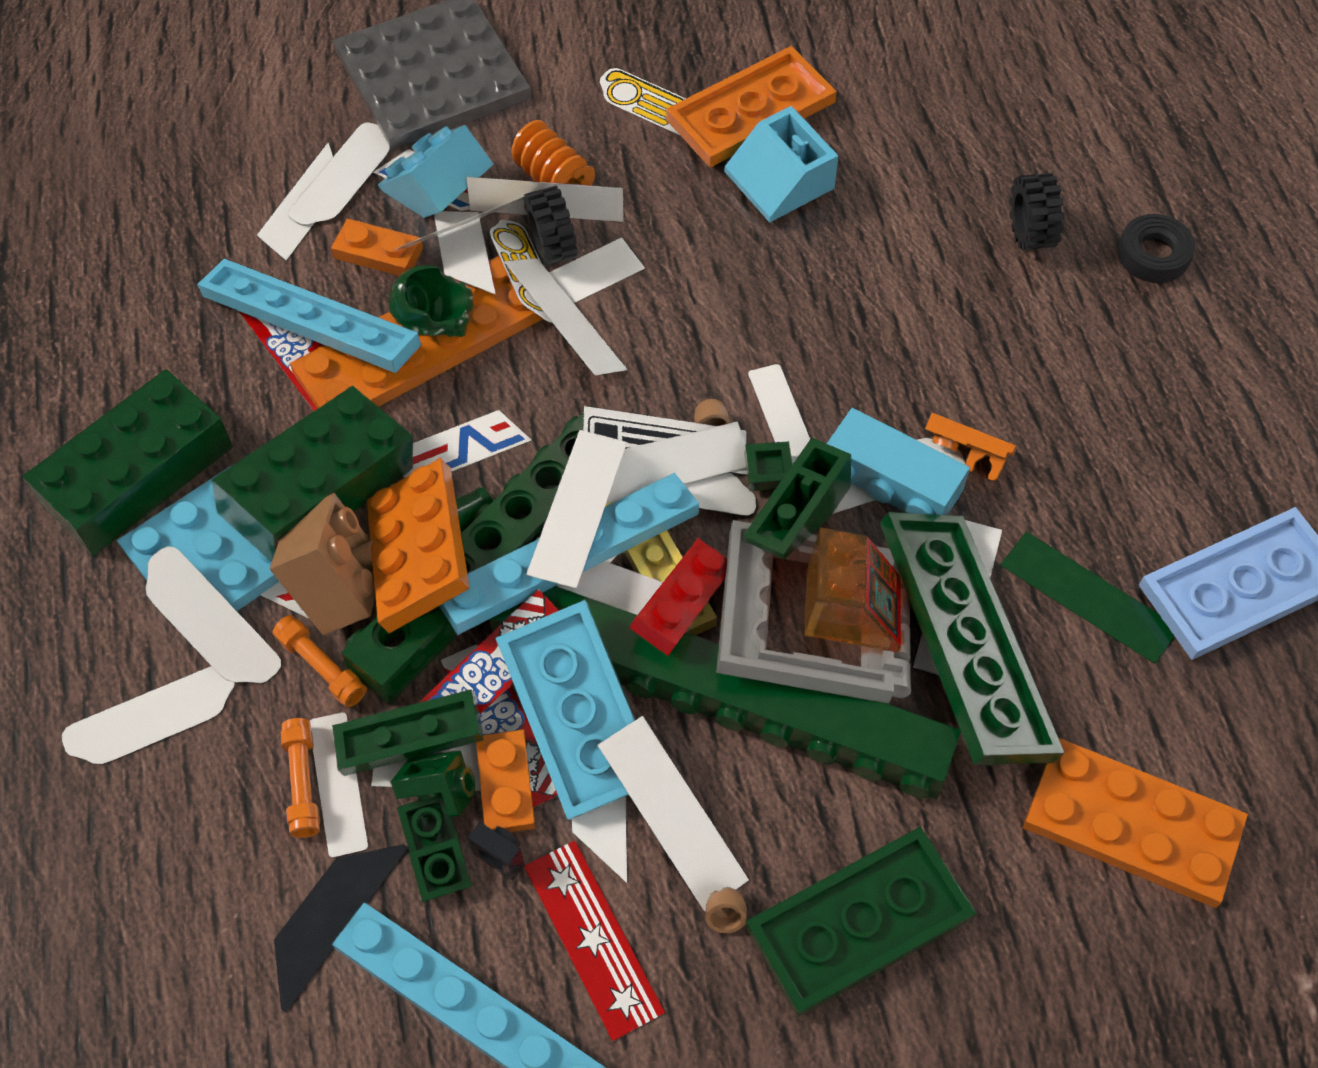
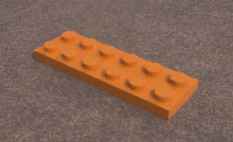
(492, 319)

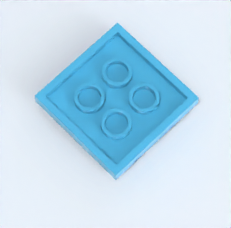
(207, 542)

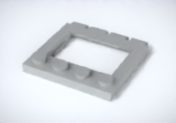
(745, 634)

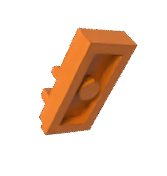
(952, 434)

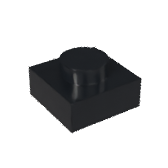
(497, 849)

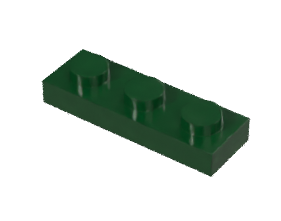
(407, 732)

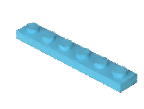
(310, 315)
(621, 527)
(453, 996)

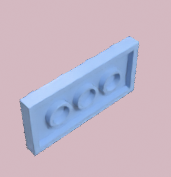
(1237, 583)

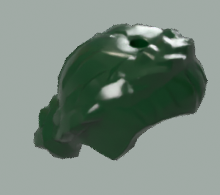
(430, 302)

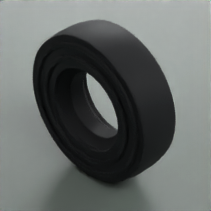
(1154, 268)

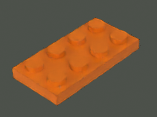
(727, 112)
(416, 545)
(1137, 823)

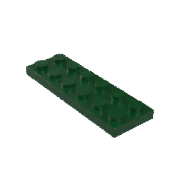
(970, 640)

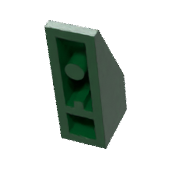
(802, 499)

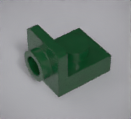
(436, 775)

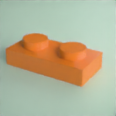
(375, 247)
(505, 781)

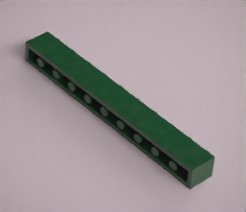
(829, 727)

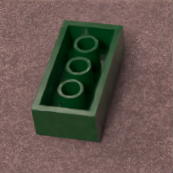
(336, 449)
(129, 461)

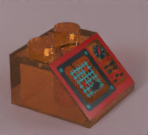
(852, 593)

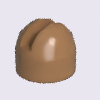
(711, 413)
(718, 914)

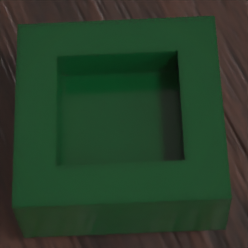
(767, 464)

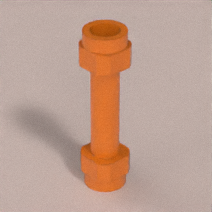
(343, 685)
(303, 815)

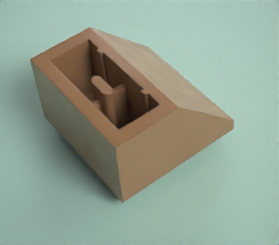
(327, 566)

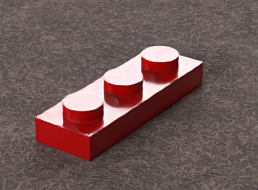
(681, 597)

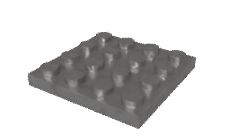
(431, 70)

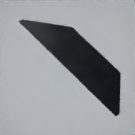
(324, 914)

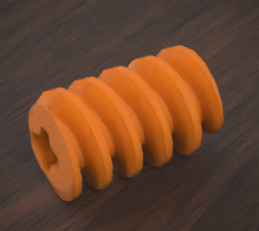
(548, 157)

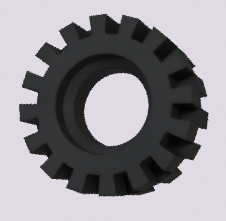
(1036, 211)
(550, 225)

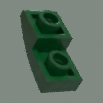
(434, 848)

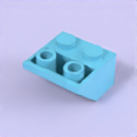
(783, 164)
(436, 170)

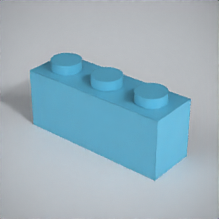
(898, 467)

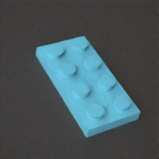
(570, 703)

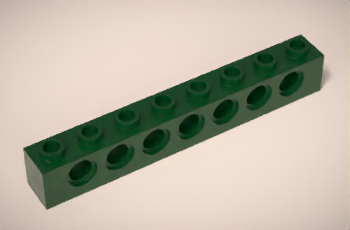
(393, 669)

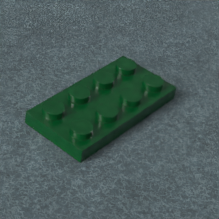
(859, 921)

